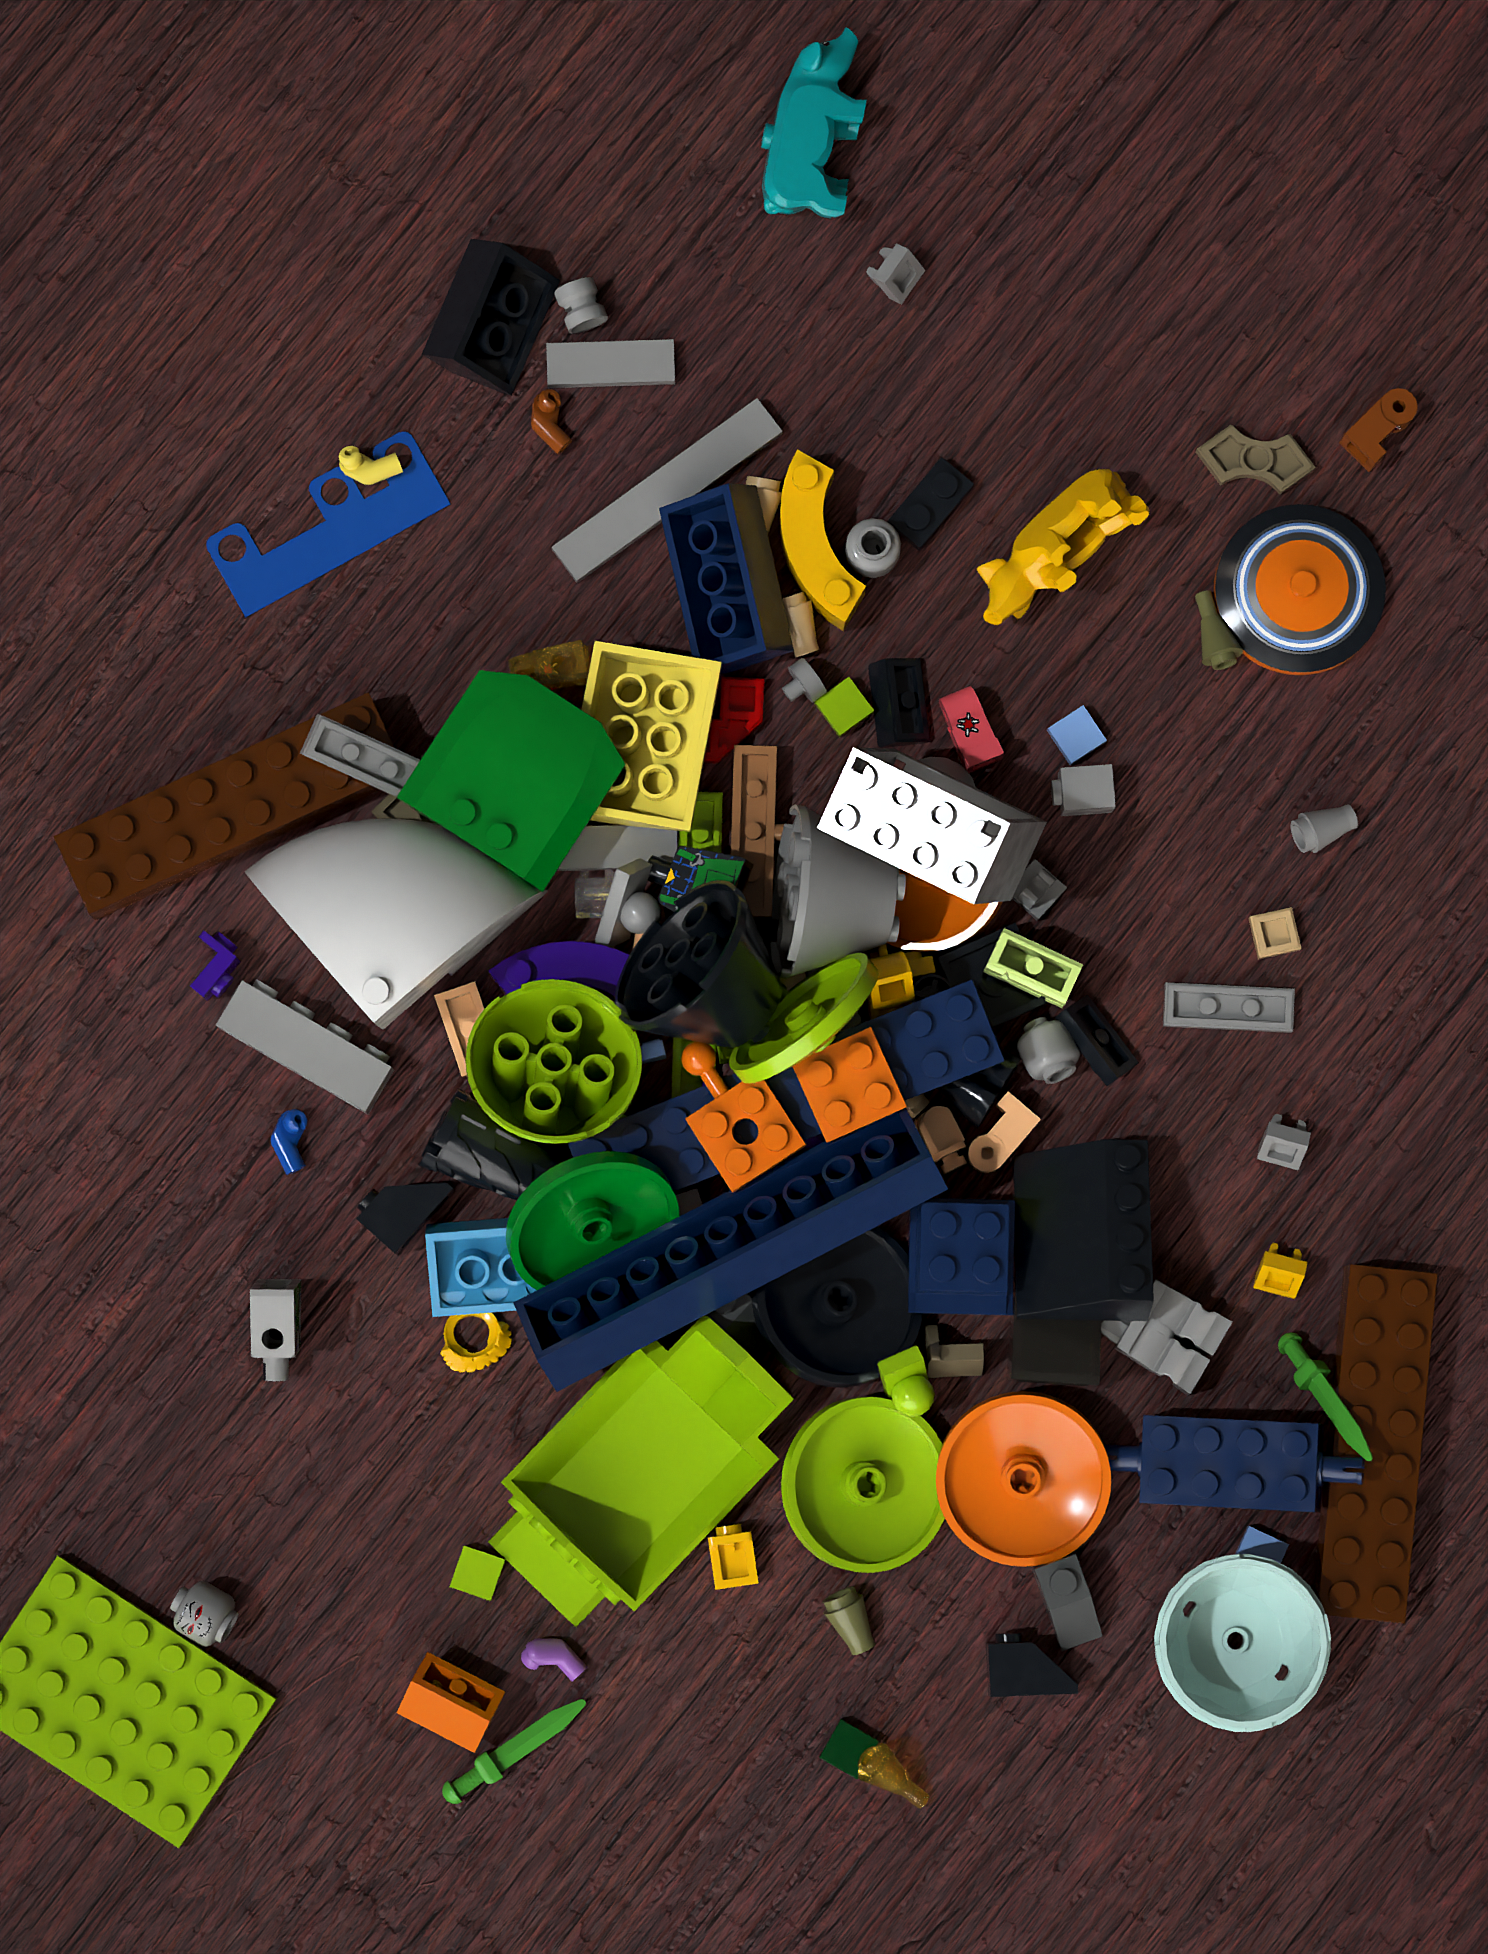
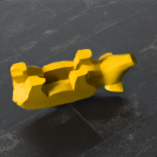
(1059, 541)

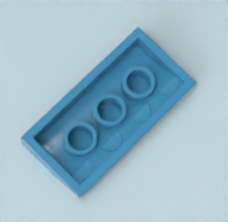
(471, 1268)

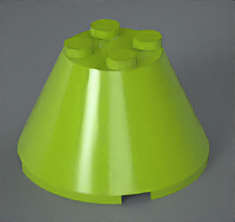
(553, 1061)

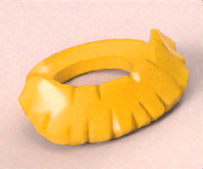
(460, 1359)

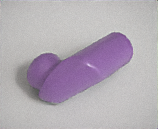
(553, 1652)

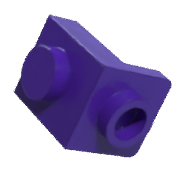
(216, 975)

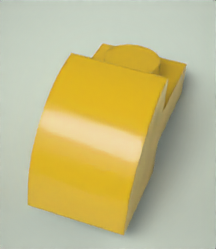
(893, 987)

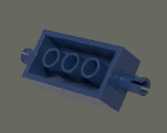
(1233, 1463)

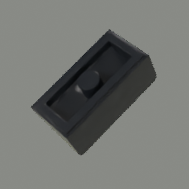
(899, 702)

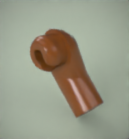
(545, 420)

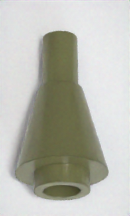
(1217, 641)

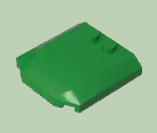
(515, 774)

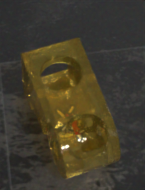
(555, 665)

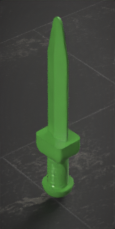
(1312, 1377)
(490, 1766)

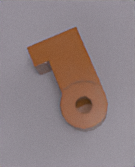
(1387, 416)

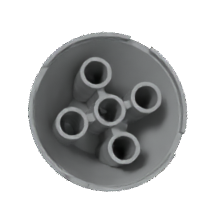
(828, 898)

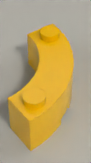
(805, 544)

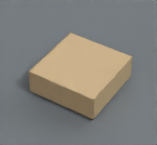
(1274, 933)

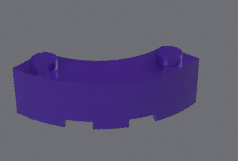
(567, 960)

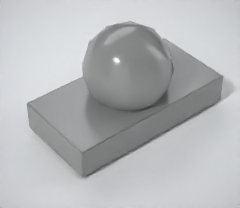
(627, 905)

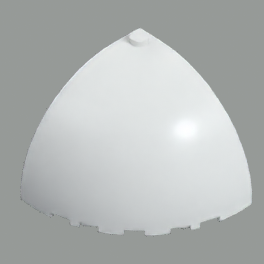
(390, 905)

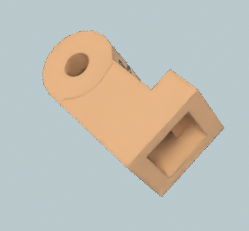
(993, 1149)

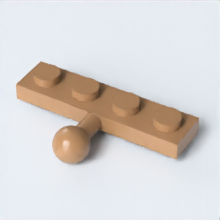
(754, 821)

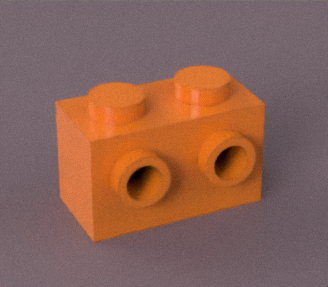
(450, 1702)

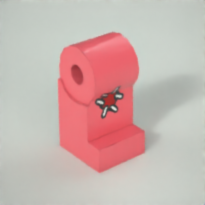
(970, 730)

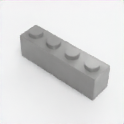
(305, 1046)

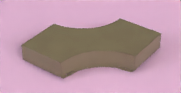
(1274, 462)

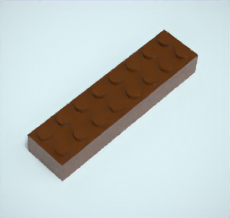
(212, 814)
(1383, 1384)

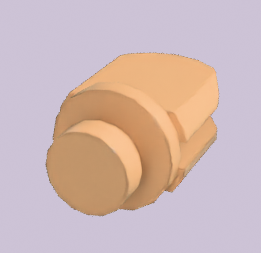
(942, 1137)

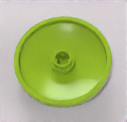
(807, 1018)
(863, 1485)

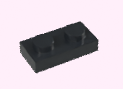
(930, 504)
(1097, 1040)

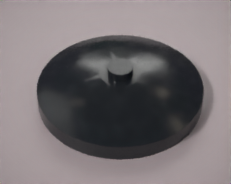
(840, 1312)

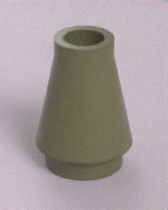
(850, 1619)

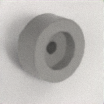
(804, 682)

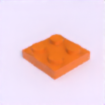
(849, 1085)

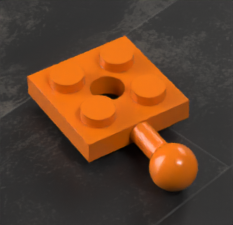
(717, 1119)

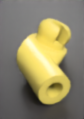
(366, 469)

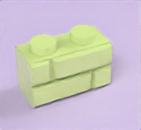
(1033, 968)

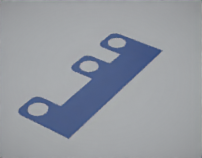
(346, 533)

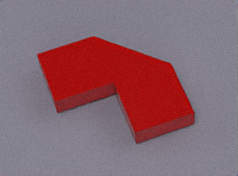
(739, 716)

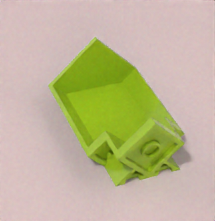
(640, 1471)

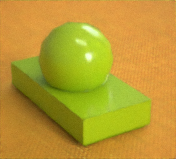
(907, 1382)

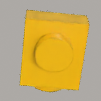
(732, 1557)

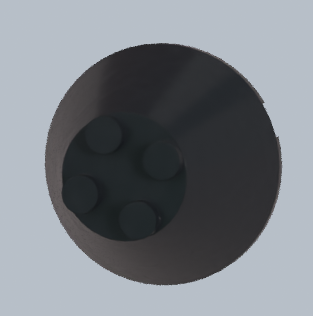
(702, 972)

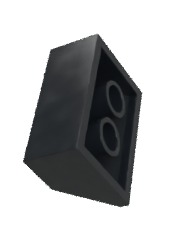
(491, 316)

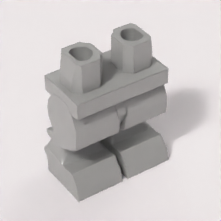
(1152, 1341)

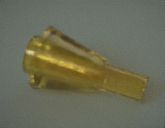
(882, 1769)

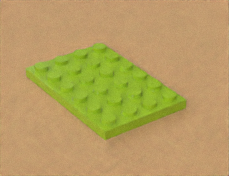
(123, 1701)

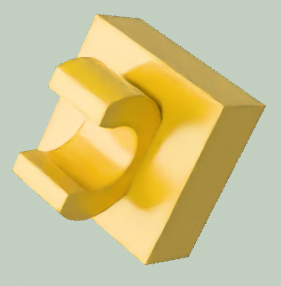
(1280, 1273)

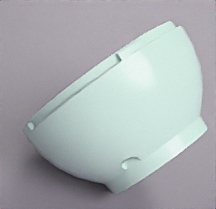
(1279, 1627)

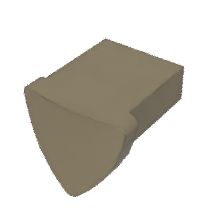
(952, 1359)

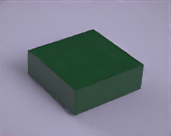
(846, 1747)

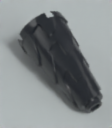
(481, 1152)

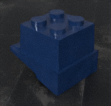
(961, 1256)

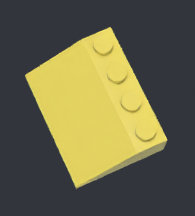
(660, 723)

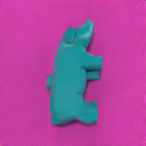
(805, 125)

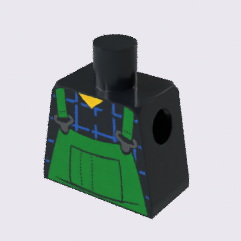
(693, 868)

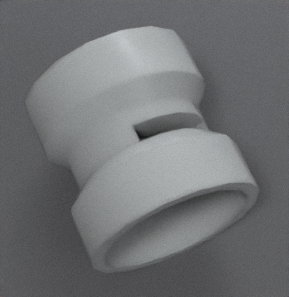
(580, 303)

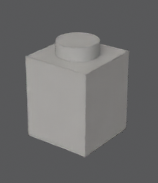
(1084, 790)

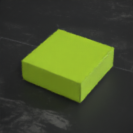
(844, 707)
(477, 1573)

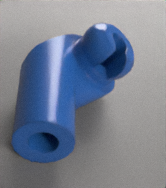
(286, 1137)

